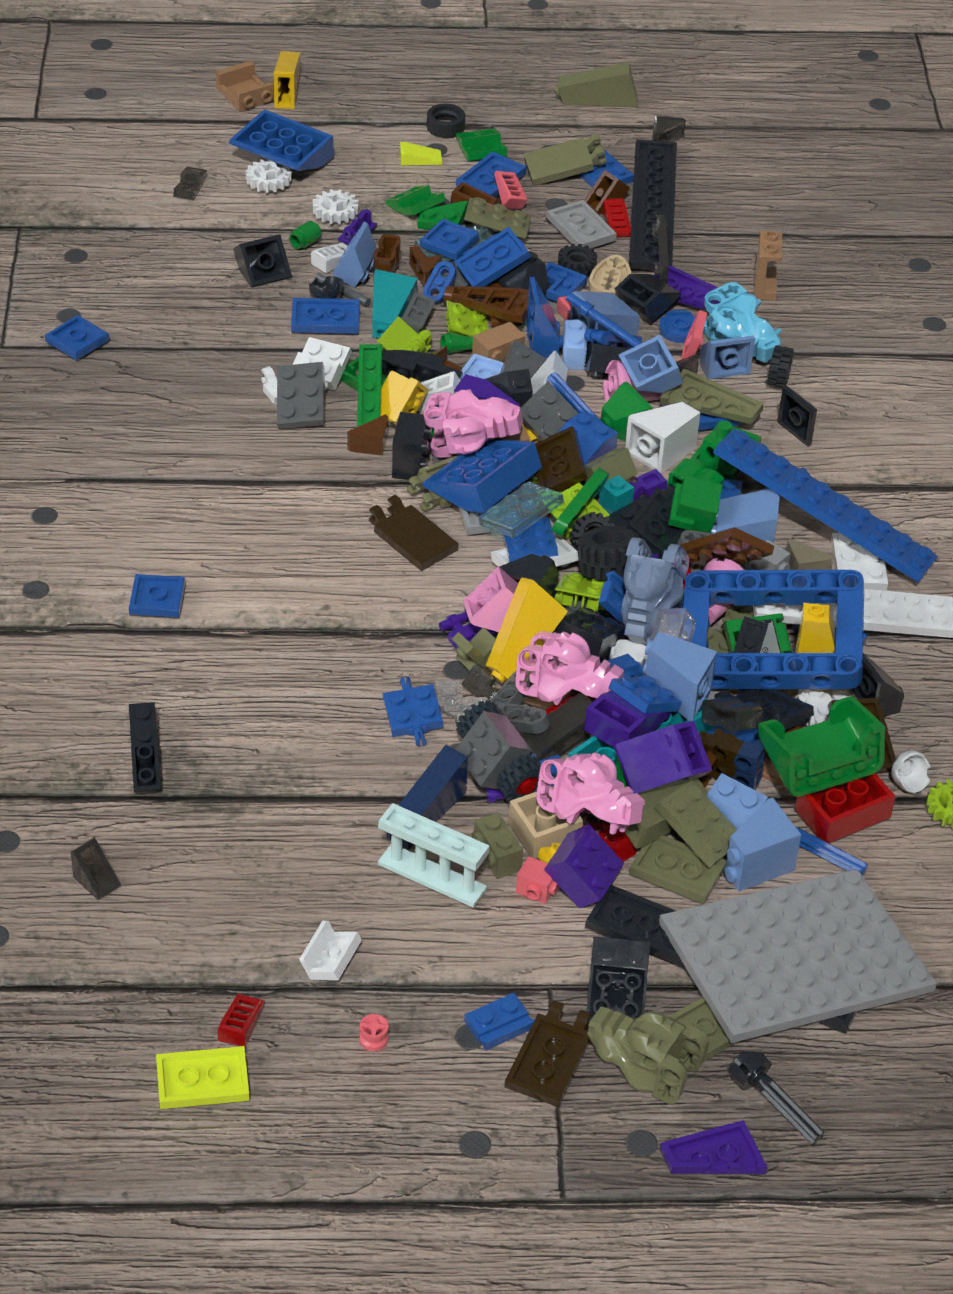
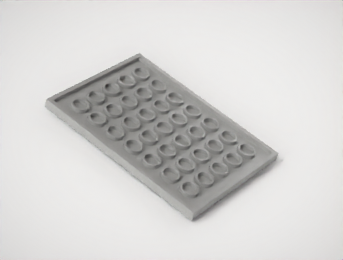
(796, 955)

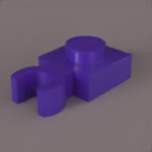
(648, 483)

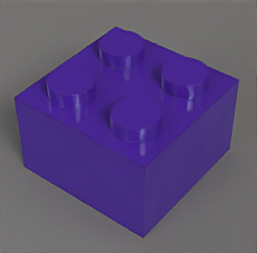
(584, 866)

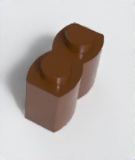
(387, 254)

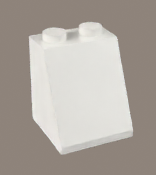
(662, 435)

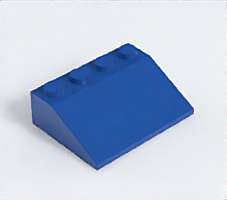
(285, 141)
(486, 475)

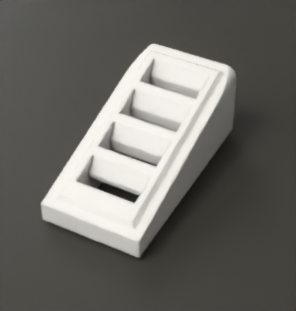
(327, 257)

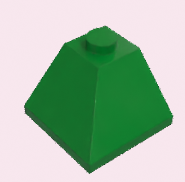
(620, 406)

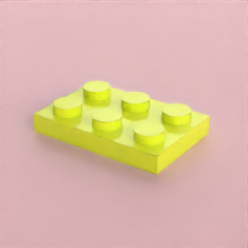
(202, 1077)

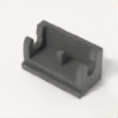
(418, 311)

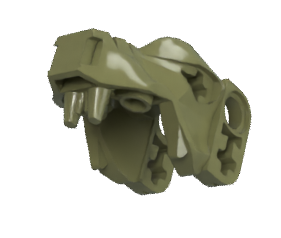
(649, 1049)

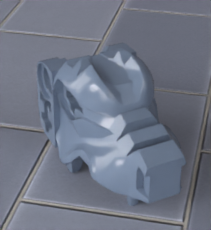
(650, 586)

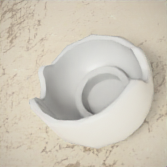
(634, 649)
(911, 771)

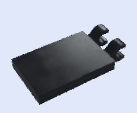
(653, 519)
(775, 705)

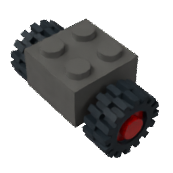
(497, 751)

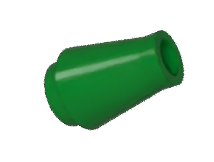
(456, 342)

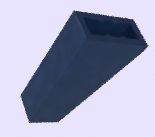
(437, 787)

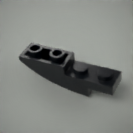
(415, 364)
(144, 747)

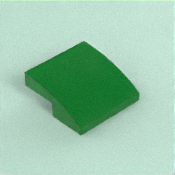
(480, 143)
(415, 200)

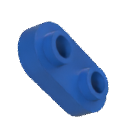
(439, 283)

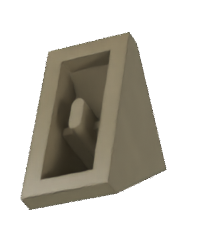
(807, 558)

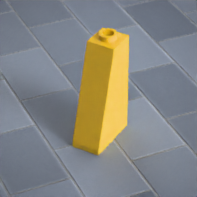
(286, 79)
(528, 613)
(816, 630)

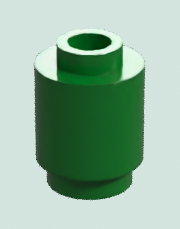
(305, 235)

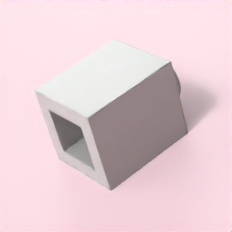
(777, 561)

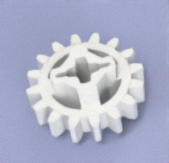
(268, 176)
(335, 206)

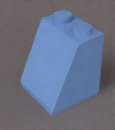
(610, 307)
(751, 512)
(683, 669)
(762, 848)

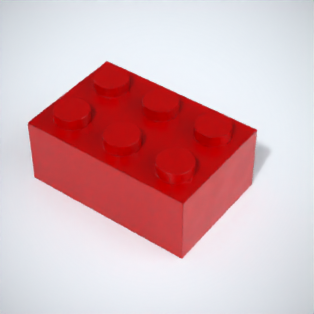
(846, 807)

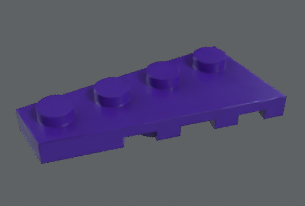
(691, 288)

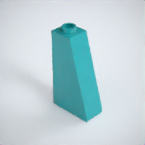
(390, 299)

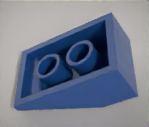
(541, 324)
(593, 436)

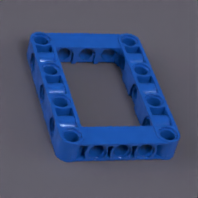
(790, 587)

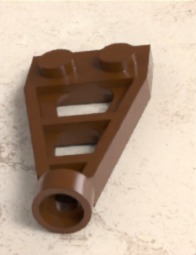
(513, 311)

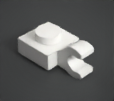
(269, 384)

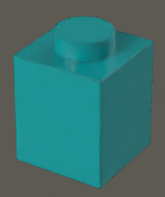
(615, 494)

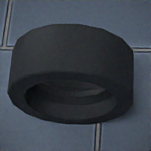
(445, 112)

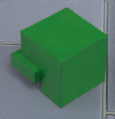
(695, 504)

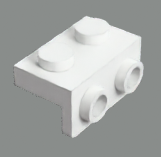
(329, 952)

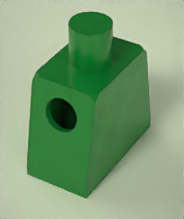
(707, 457)

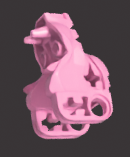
(469, 421)
(561, 666)
(596, 794)

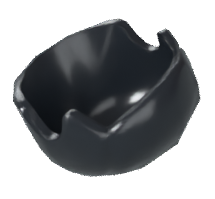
(330, 288)

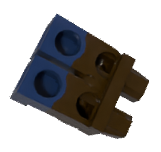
(735, 757)

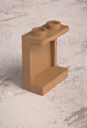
(243, 87)
(766, 277)

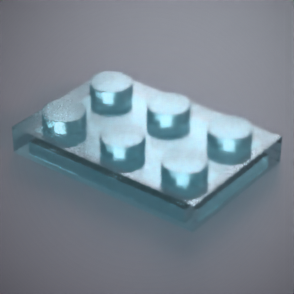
(521, 509)

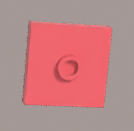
(694, 338)

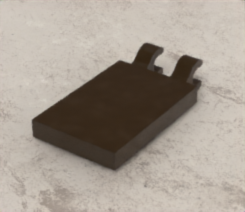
(412, 534)
(549, 1056)

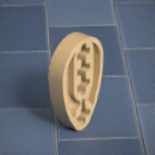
(605, 270)

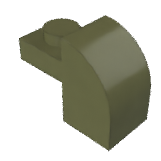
(476, 650)

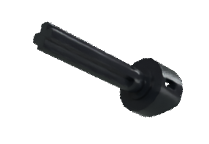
(754, 1073)

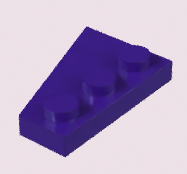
(715, 1151)

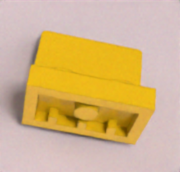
(401, 395)

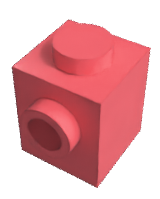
(535, 881)

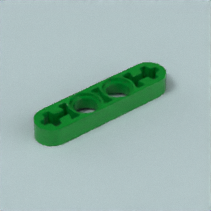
(580, 502)

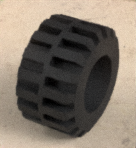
(604, 551)

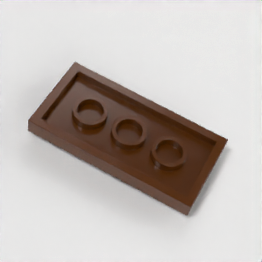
(727, 544)

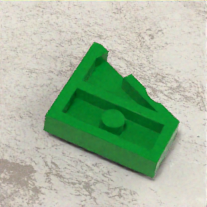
(432, 216)

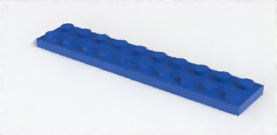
(826, 504)

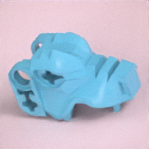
(737, 318)

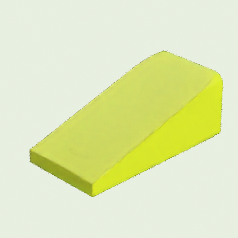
(419, 155)

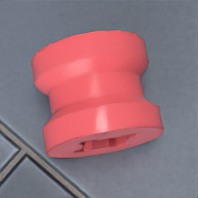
(369, 1027)

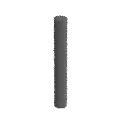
(348, 292)

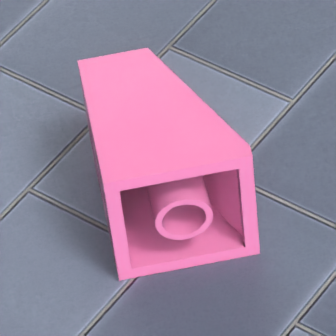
(490, 600)

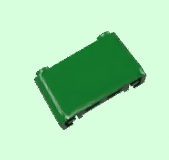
(826, 752)

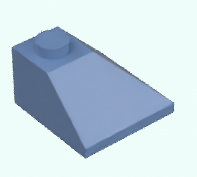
(727, 357)

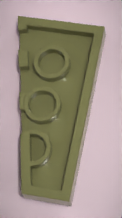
(712, 398)

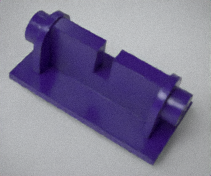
(350, 231)

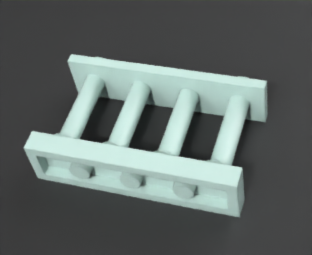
(439, 840)

